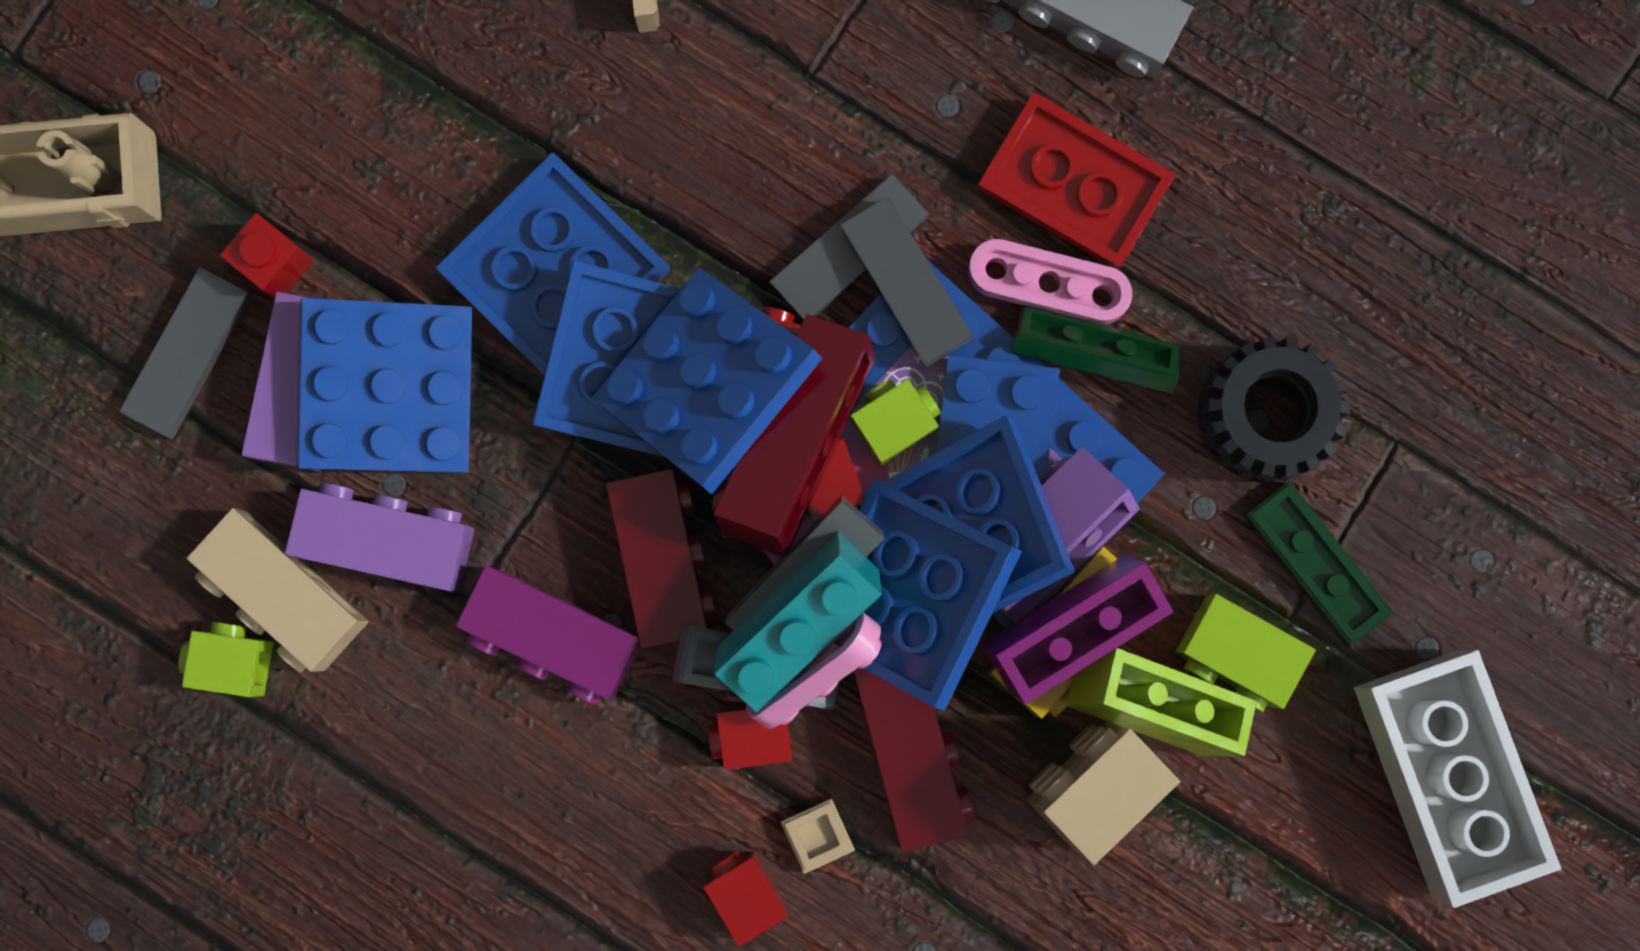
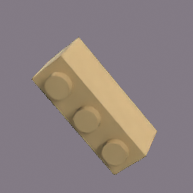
(276, 592)

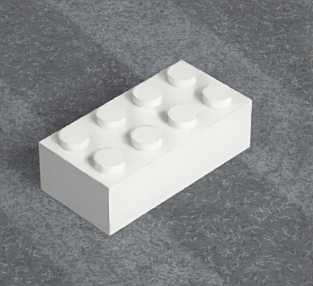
(1457, 778)

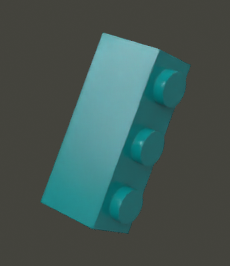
(797, 621)

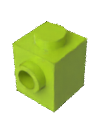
(895, 419)
(226, 661)

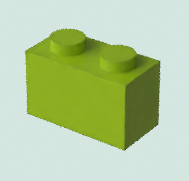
(1244, 653)

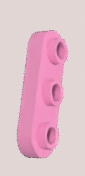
(1074, 277)
(848, 651)

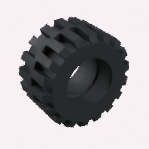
(1311, 386)

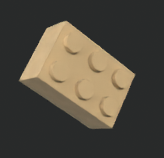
(1100, 789)

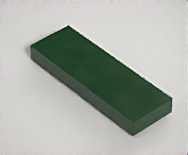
(1097, 349)
(1318, 564)

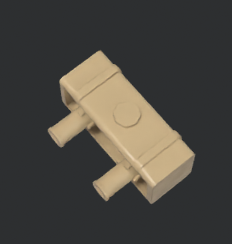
(78, 174)

